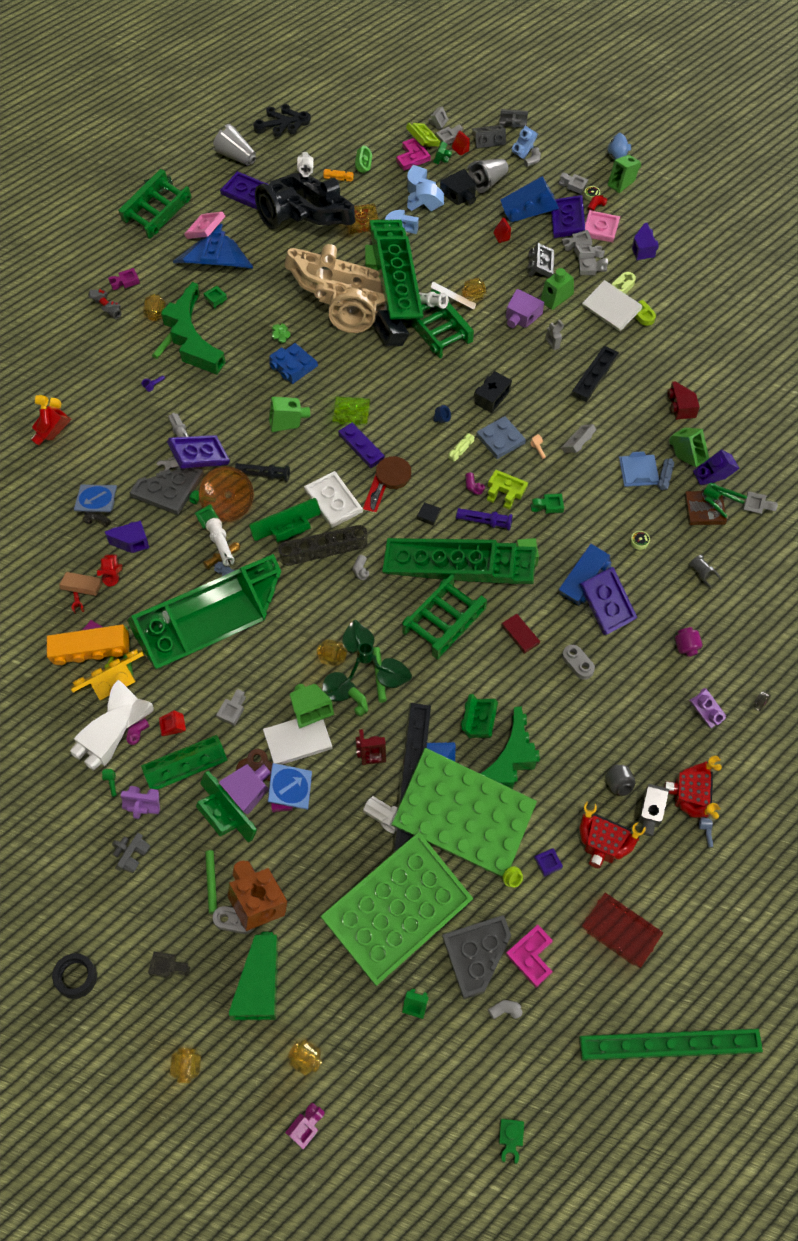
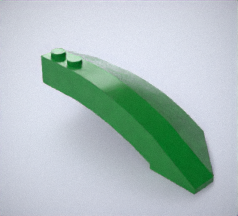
(206, 613)

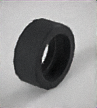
(65, 962)

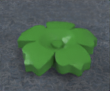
(280, 332)

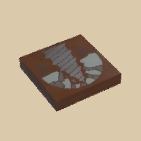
(702, 512)

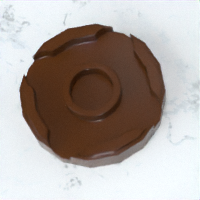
(393, 472)

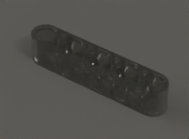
(316, 551)

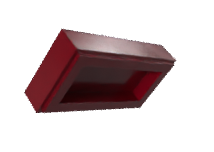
(520, 633)

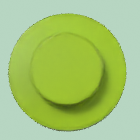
(513, 877)

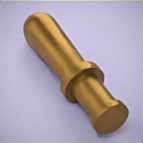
(234, 547)

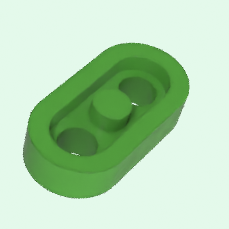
(363, 159)

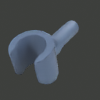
(706, 824)

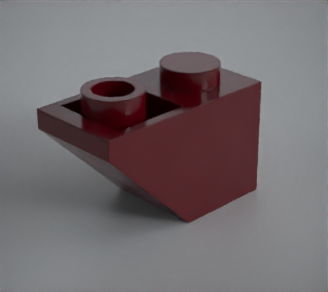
(683, 401)

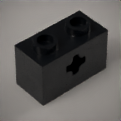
(390, 330)
(492, 391)

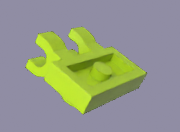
(507, 484)

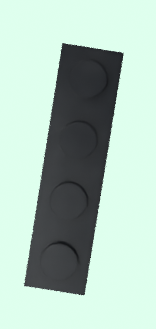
(595, 373)

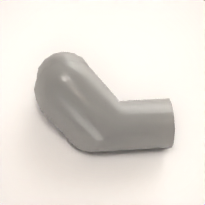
(535, 157)
(358, 568)
(506, 1006)

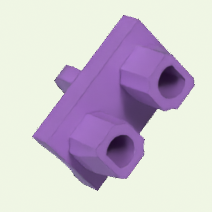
(708, 708)
(140, 803)

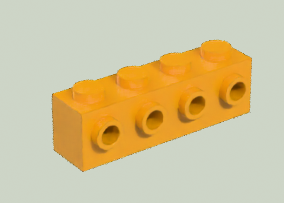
(88, 644)

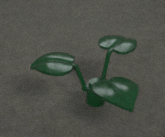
(361, 640)

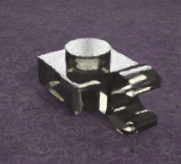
(164, 965)

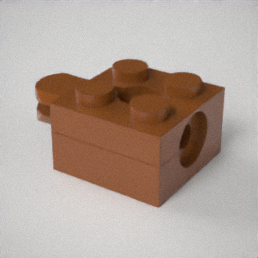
(255, 896)

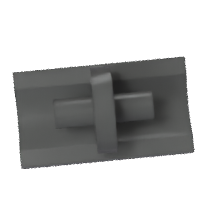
(513, 118)
(126, 862)

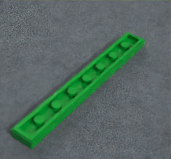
(670, 1044)

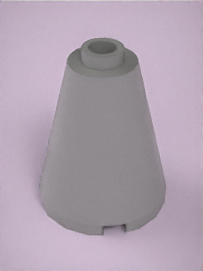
(233, 145)
(487, 172)

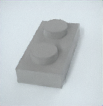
(576, 441)

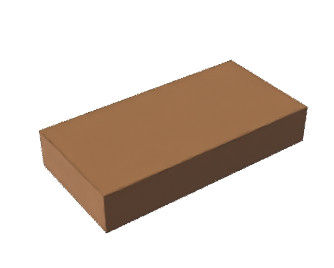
(81, 583)

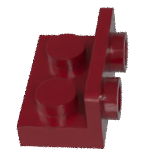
(371, 750)

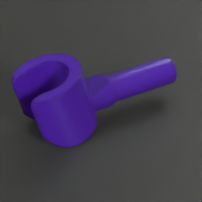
(149, 385)

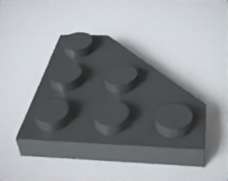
(168, 488)
(476, 953)

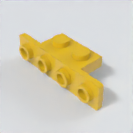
(103, 680)

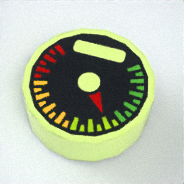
(590, 192)
(640, 540)

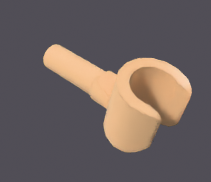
(535, 443)

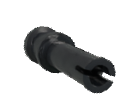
(271, 474)

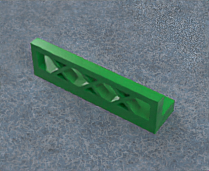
(184, 763)

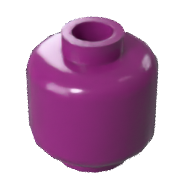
(688, 641)

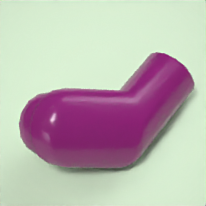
(475, 488)
(134, 731)

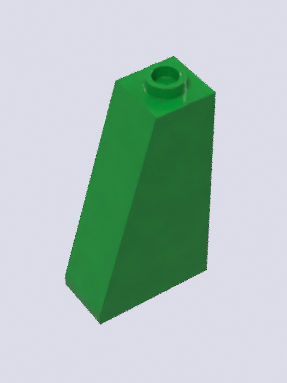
(257, 986)

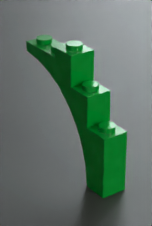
(193, 347)
(516, 756)

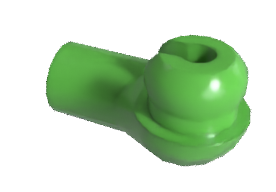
(361, 701)

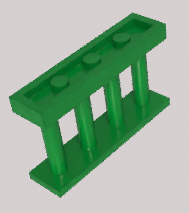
(145, 194)
(454, 321)
(451, 632)

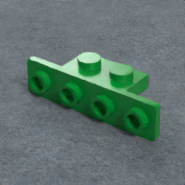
(287, 522)
(222, 811)

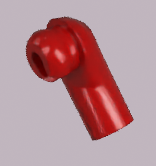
(596, 201)

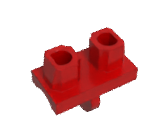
(110, 570)

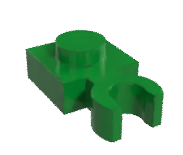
(512, 1136)

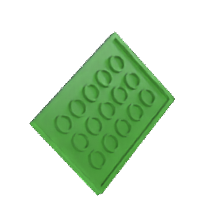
(464, 812)
(396, 908)

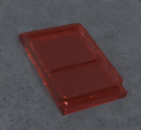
(622, 930)

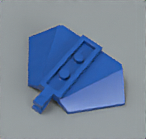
(215, 250)

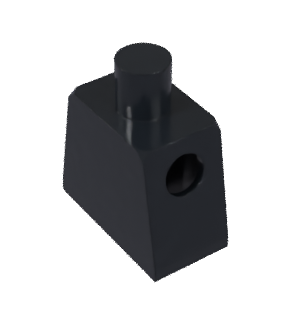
(459, 187)

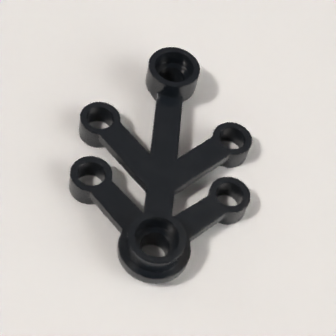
(300, 119)

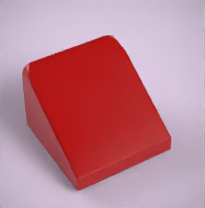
(461, 143)
(502, 231)
(172, 723)

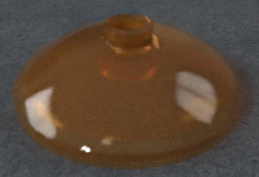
(224, 480)

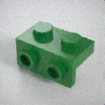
(479, 717)

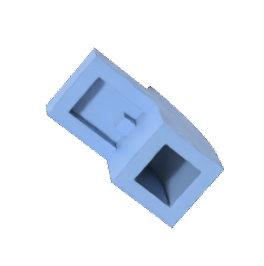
(415, 176)
(426, 194)
(409, 222)

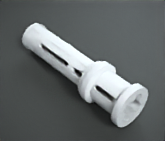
(433, 299)
(218, 536)

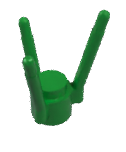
(714, 492)

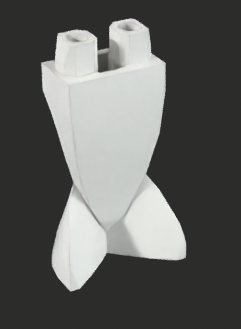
(103, 734)

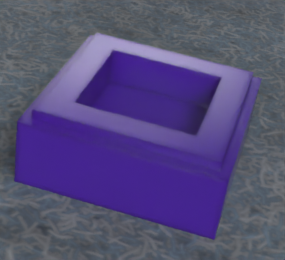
(548, 862)

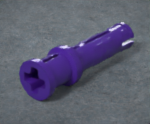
(493, 519)

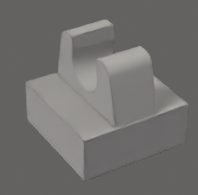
(438, 118)

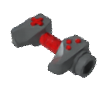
(111, 307)

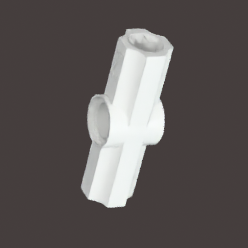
(305, 164)
(381, 812)

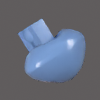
(618, 146)

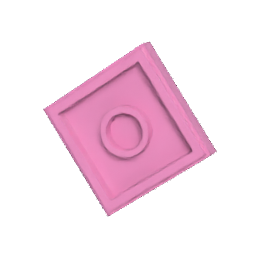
(204, 225)
(602, 225)

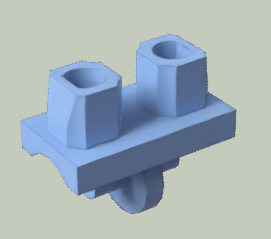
(524, 142)

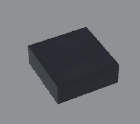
(428, 513)

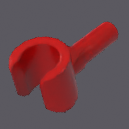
(77, 603)

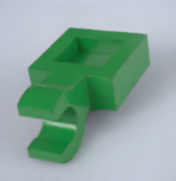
(551, 503)

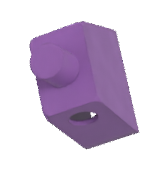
(523, 309)
(246, 786)

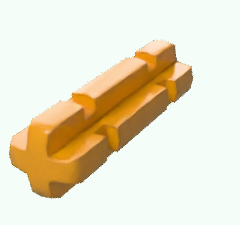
(339, 175)

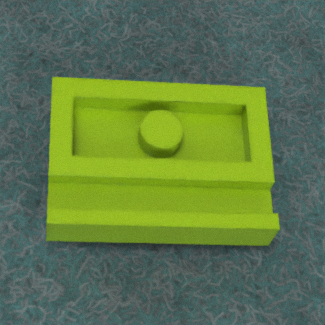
(423, 134)

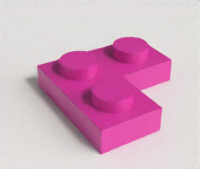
(415, 154)
(525, 956)

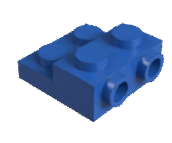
(292, 363)

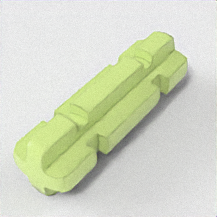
(461, 447)

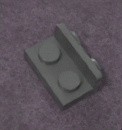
(489, 136)
(541, 260)

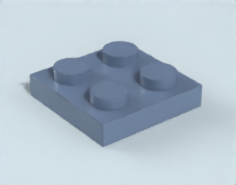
(500, 437)

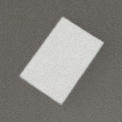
(612, 305)
(334, 499)
(292, 743)

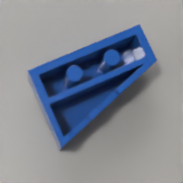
(529, 201)
(589, 565)

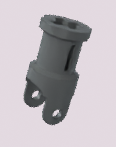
(703, 569)

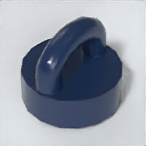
(442, 414)

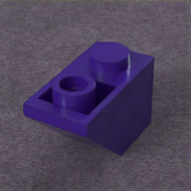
(644, 243)
(716, 468)
(128, 537)

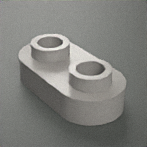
(578, 660)
(233, 923)

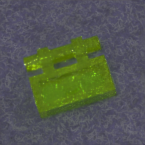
(354, 408)

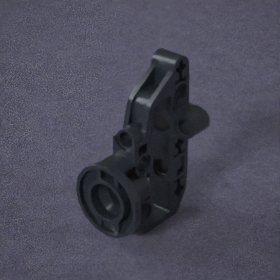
(280, 201)

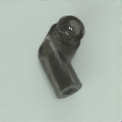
(98, 516)

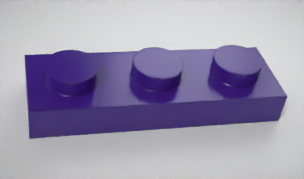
(361, 445)

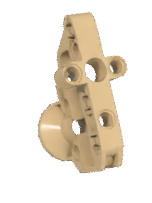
(349, 288)

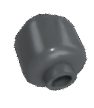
(620, 780)

